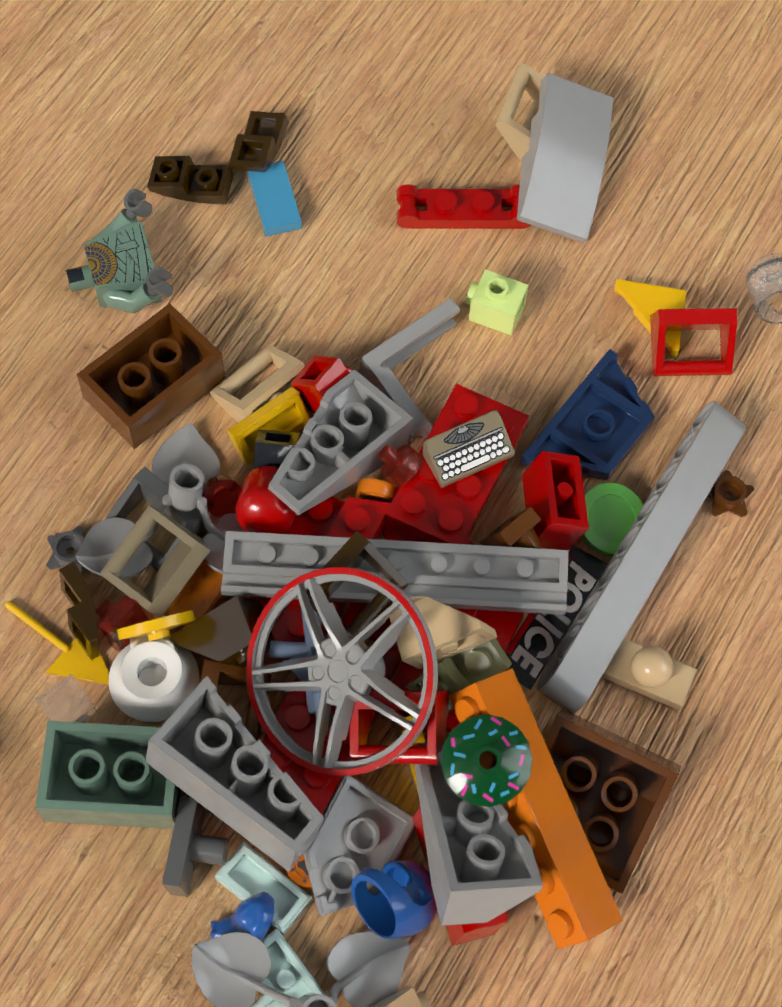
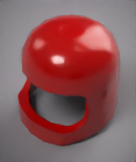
(259, 508)

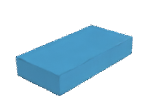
(275, 200)

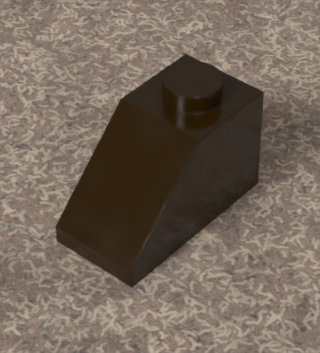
(223, 631)

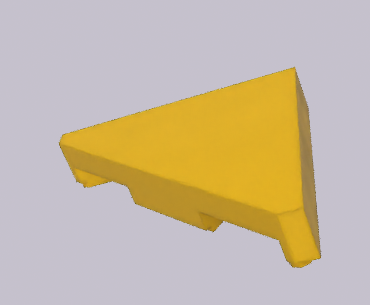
(647, 299)

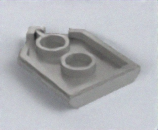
(356, 834)

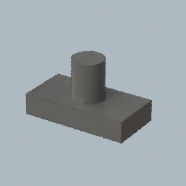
(190, 847)

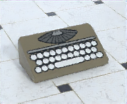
(468, 448)

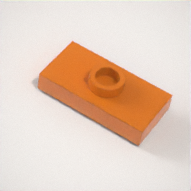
(199, 594)

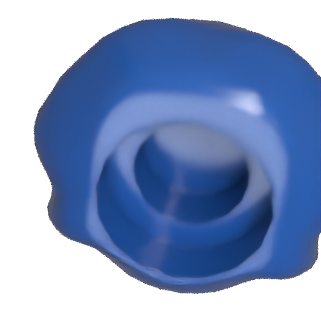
(250, 917)

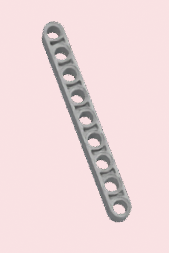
(640, 558)

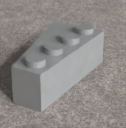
(232, 776)

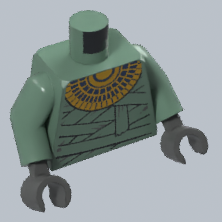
(122, 263)

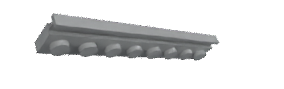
(447, 572)

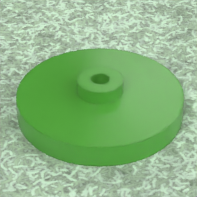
(610, 515)

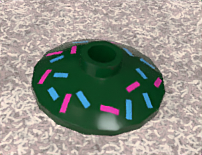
(462, 765)

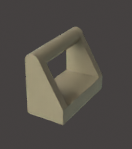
(171, 575)

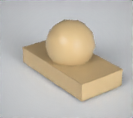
(650, 673)

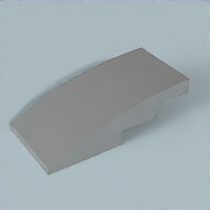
(565, 158)

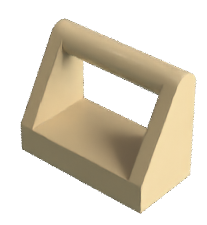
(515, 134)
(270, 388)

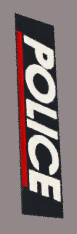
(543, 632)

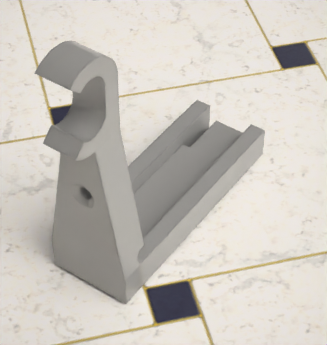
(379, 362)

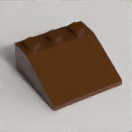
(613, 790)

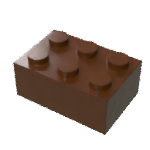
(151, 375)

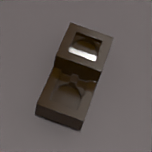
(260, 142)
(82, 614)

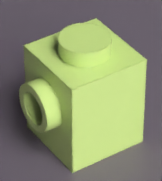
(496, 301)

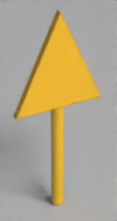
(73, 658)

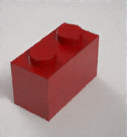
(557, 496)

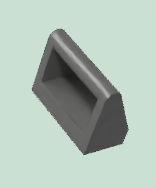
(151, 489)

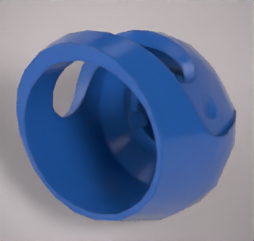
(403, 903)

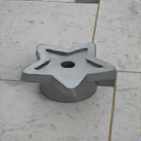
(60, 546)

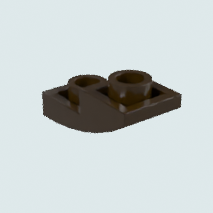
(183, 180)

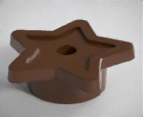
(738, 490)

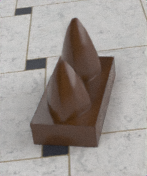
(516, 531)

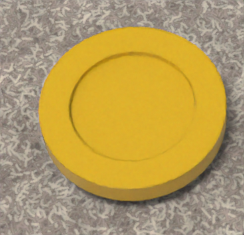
(156, 628)

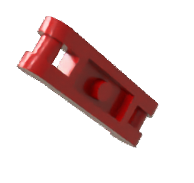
(458, 208)

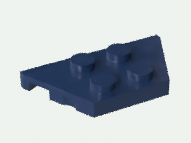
(597, 422)

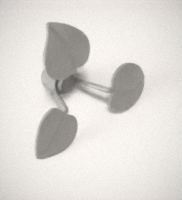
(185, 466)
(236, 963)

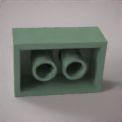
(103, 777)

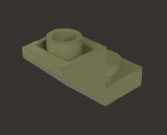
(467, 668)

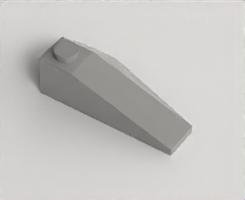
(340, 443)
(472, 854)

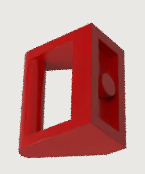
(693, 319)
(420, 755)

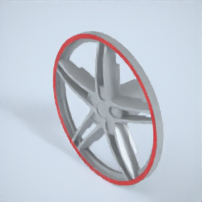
(341, 671)

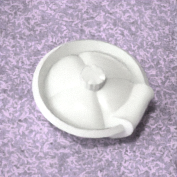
(152, 678)

